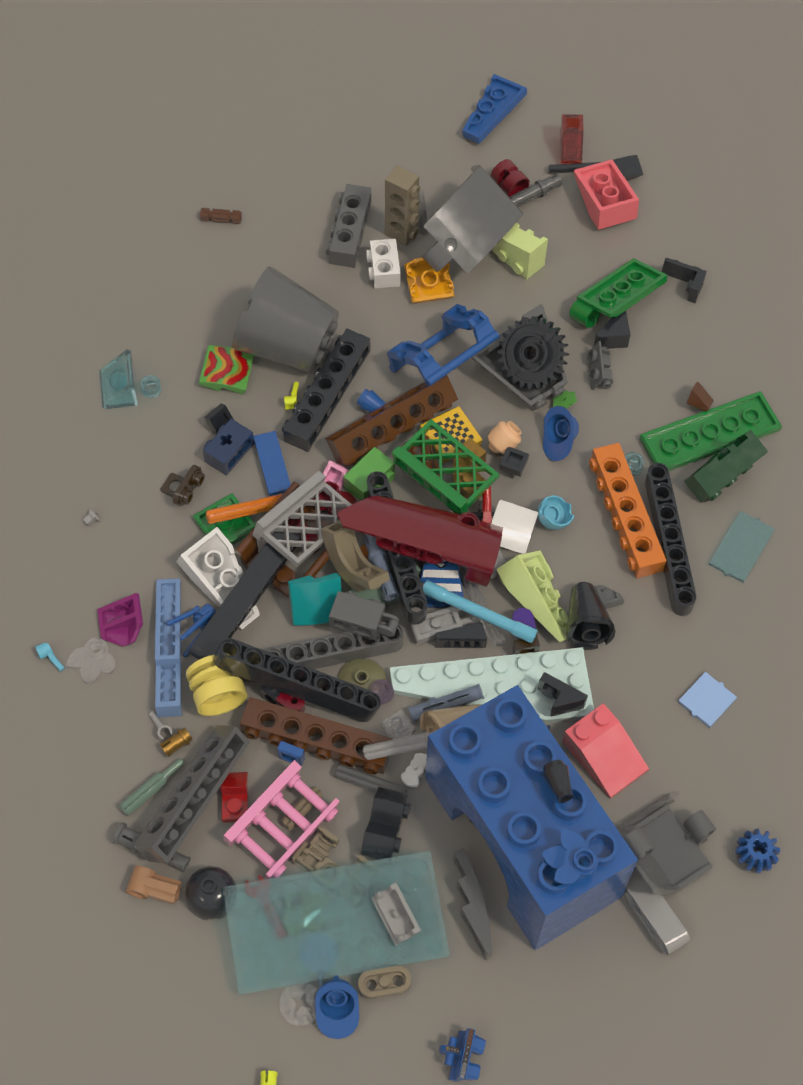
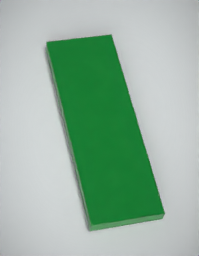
(709, 431)

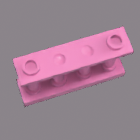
(255, 814)

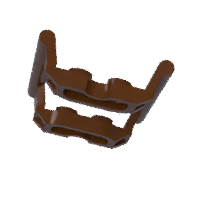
(249, 549)

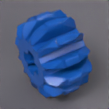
(757, 859)

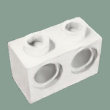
(383, 258)

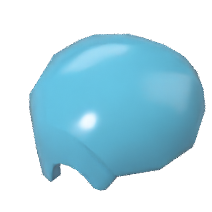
(554, 513)

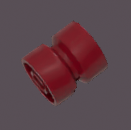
(509, 177)

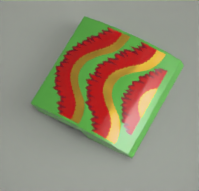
(226, 369)

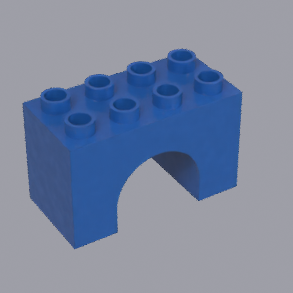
(493, 773)

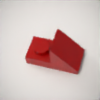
(234, 796)

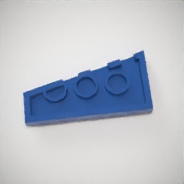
(495, 105)

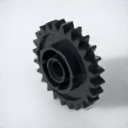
(548, 352)

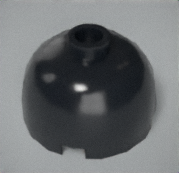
(205, 892)

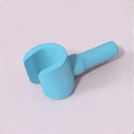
(45, 650)

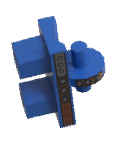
(459, 1053)

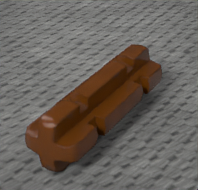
(220, 215)

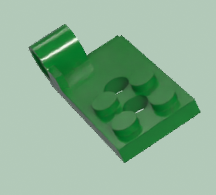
(616, 292)

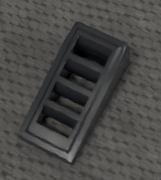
(462, 637)

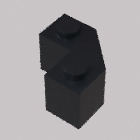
(385, 822)

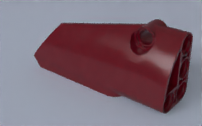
(428, 534)

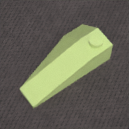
(529, 581)

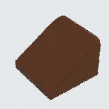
(700, 398)

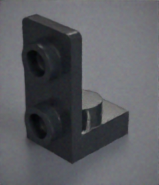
(687, 273)

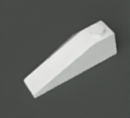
(214, 569)

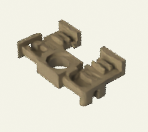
(313, 856)

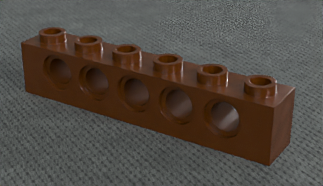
(341, 441)
(331, 732)

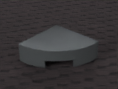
(609, 597)

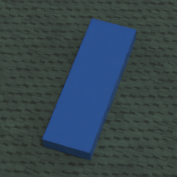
(272, 463)

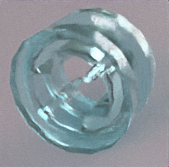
(149, 380)
(635, 457)

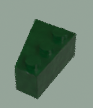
(725, 466)

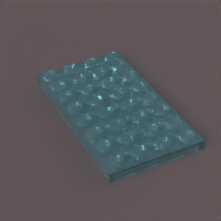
(327, 925)

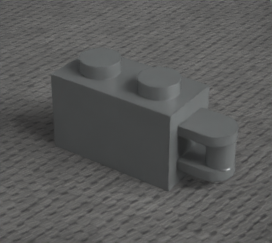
(361, 616)

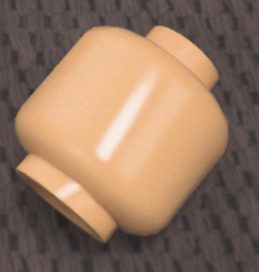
(503, 436)

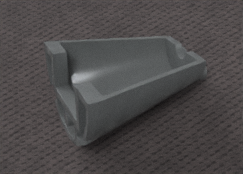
(535, 397)

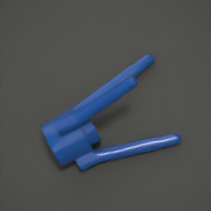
(200, 619)

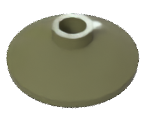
(358, 667)

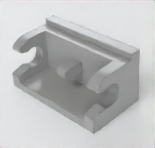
(396, 914)

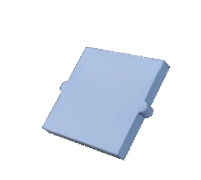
(707, 699)

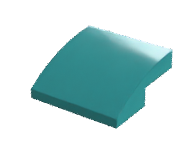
(313, 598)

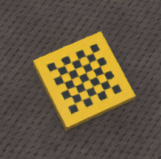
(457, 425)

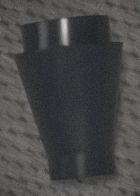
(557, 777)

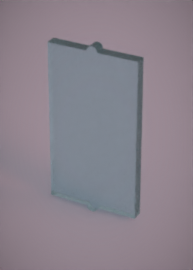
(741, 547)

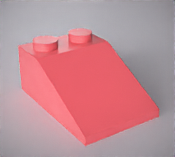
(606, 194)
(605, 750)

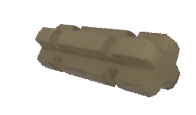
(303, 806)

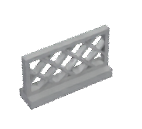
(288, 509)

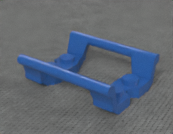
(454, 318)

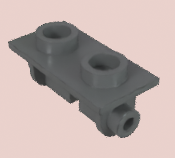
(598, 359)

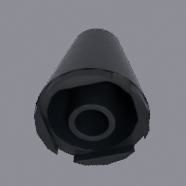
(588, 618)

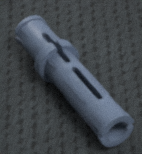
(377, 557)
(475, 693)

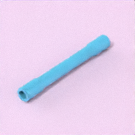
(514, 627)

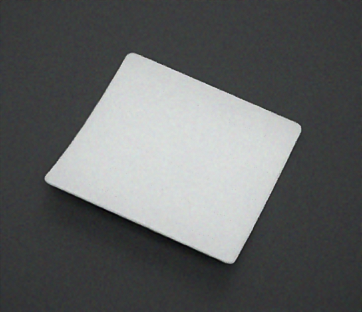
(517, 525)

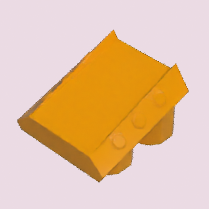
(426, 284)

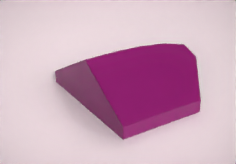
(121, 620)

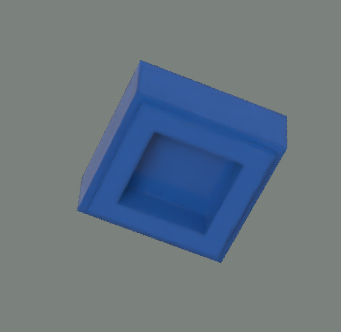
(290, 753)

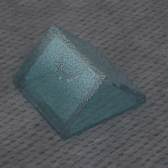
(119, 382)

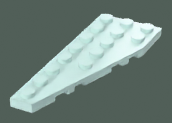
(497, 676)

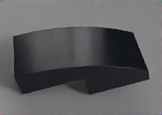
(629, 167)

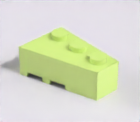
(522, 251)

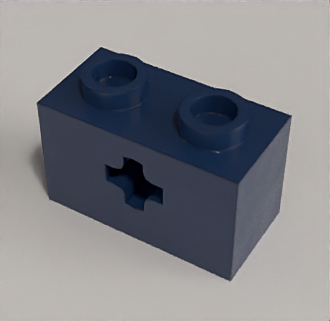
(228, 446)

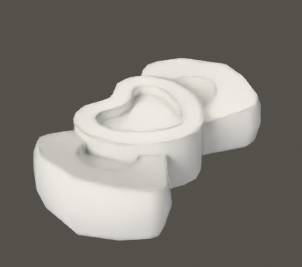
(414, 771)

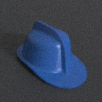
(559, 433)
(337, 1008)

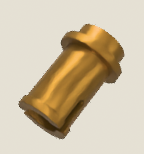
(176, 741)

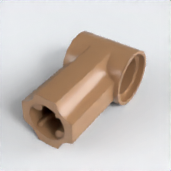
(147, 883)

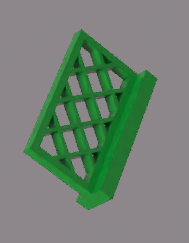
(428, 477)

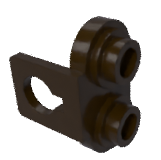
(184, 492)

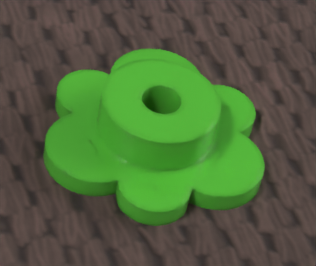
(565, 400)

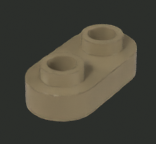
(384, 982)

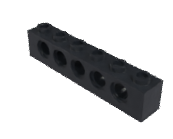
(304, 435)

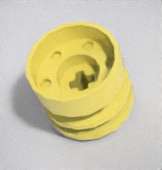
(214, 688)

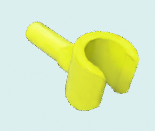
(290, 401)

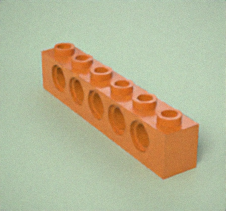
(612, 458)

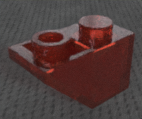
(571, 138)

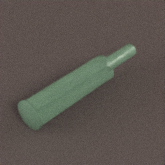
(148, 789)

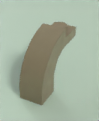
(349, 559)

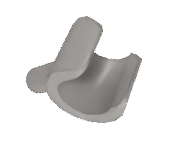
(160, 726)

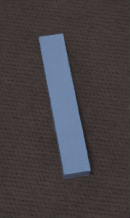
(168, 649)

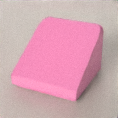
(334, 472)

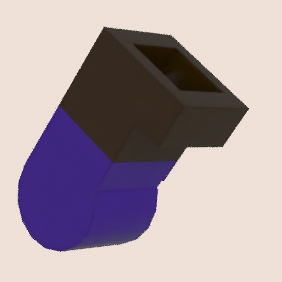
(521, 646)

